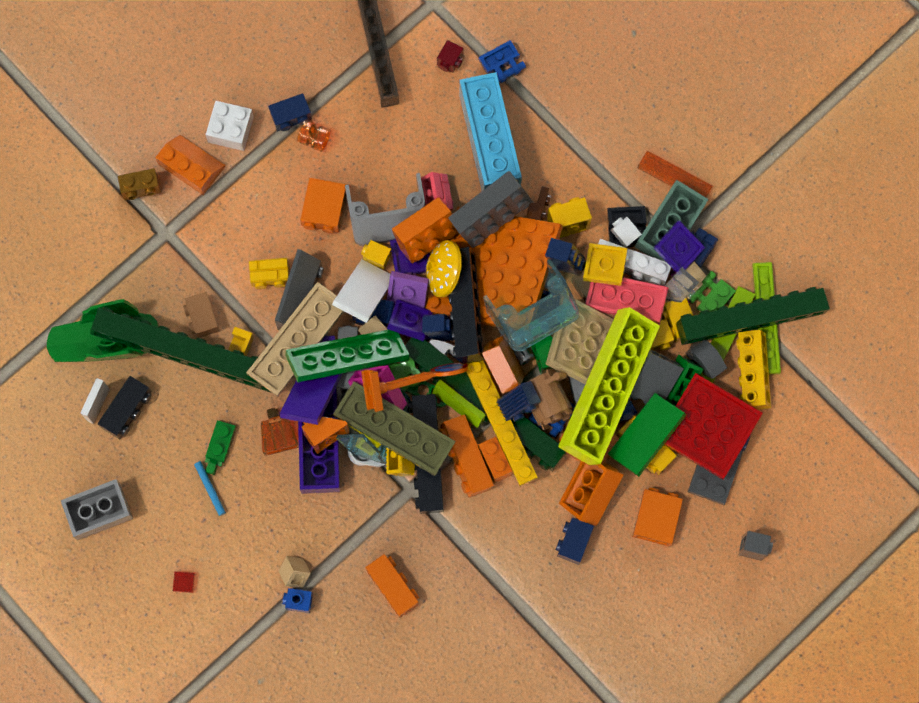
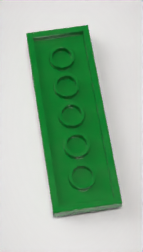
(346, 355)

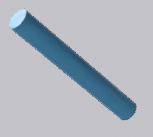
(209, 488)

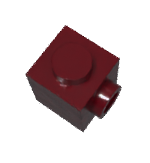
(450, 57)

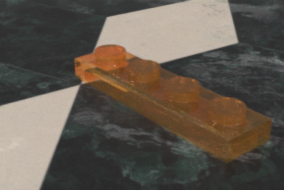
(670, 173)

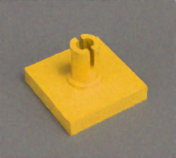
(605, 264)

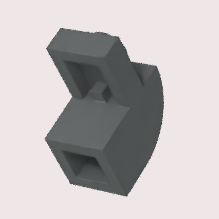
(707, 358)

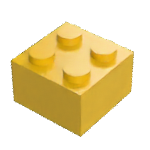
(572, 215)

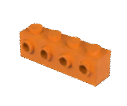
(467, 457)

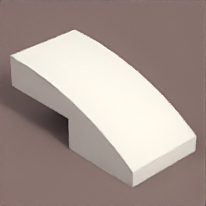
(443, 347)

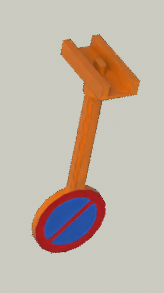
(374, 388)

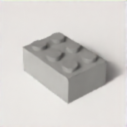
(96, 509)

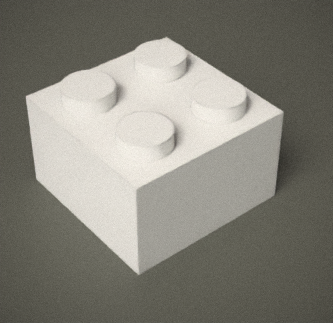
(229, 125)

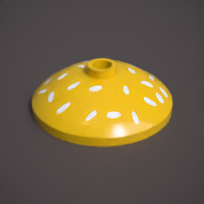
(443, 268)

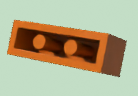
(392, 585)

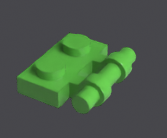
(718, 296)

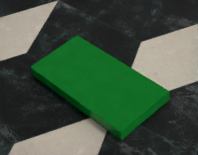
(646, 434)

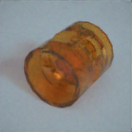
(313, 135)

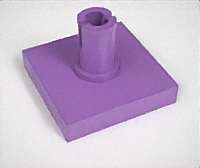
(407, 288)

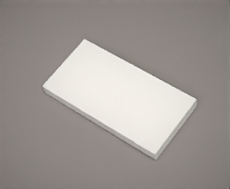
(363, 291)

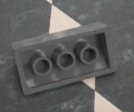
(301, 280)

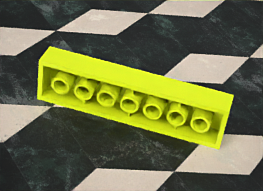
(609, 386)

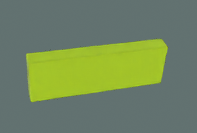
(458, 403)

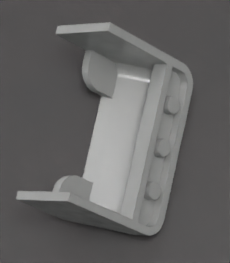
(379, 225)

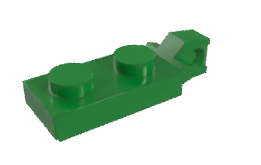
(219, 446)

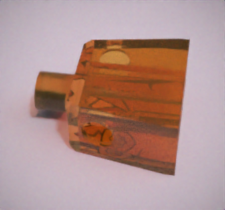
(277, 434)

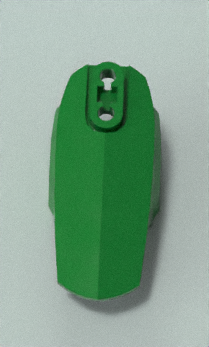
(75, 343)

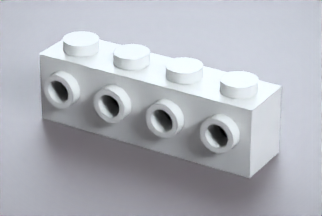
(643, 266)

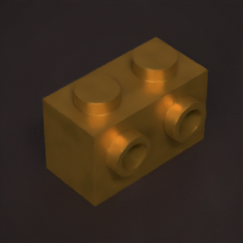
(139, 184)

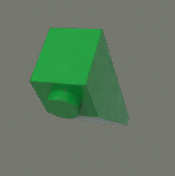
(690, 368)

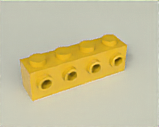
(754, 369)

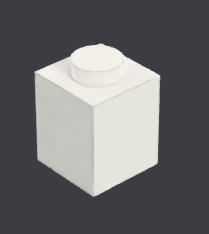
(625, 231)

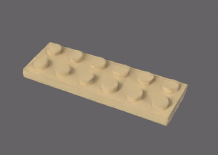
(304, 327)

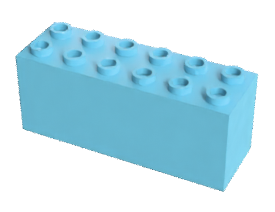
(488, 128)

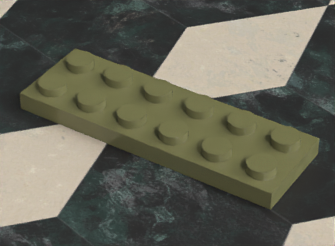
(395, 430)

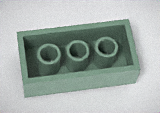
(679, 205)

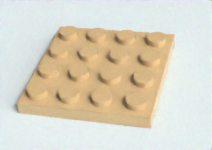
(579, 343)

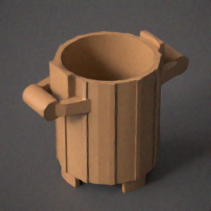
(554, 402)

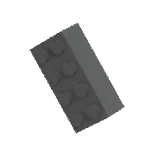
(490, 209)

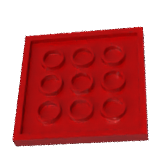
(713, 426)

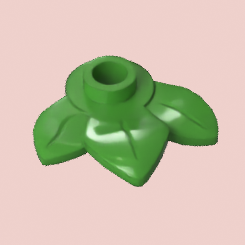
(403, 370)

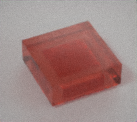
(183, 582)

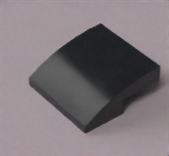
(636, 215)

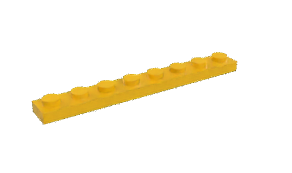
(503, 429)

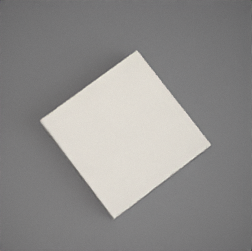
(95, 400)

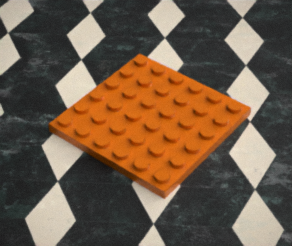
(508, 266)

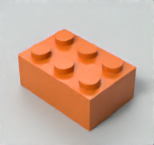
(424, 230)

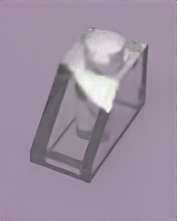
(681, 286)

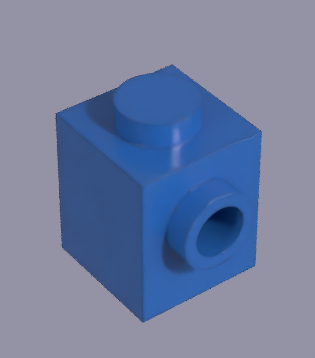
(298, 600)

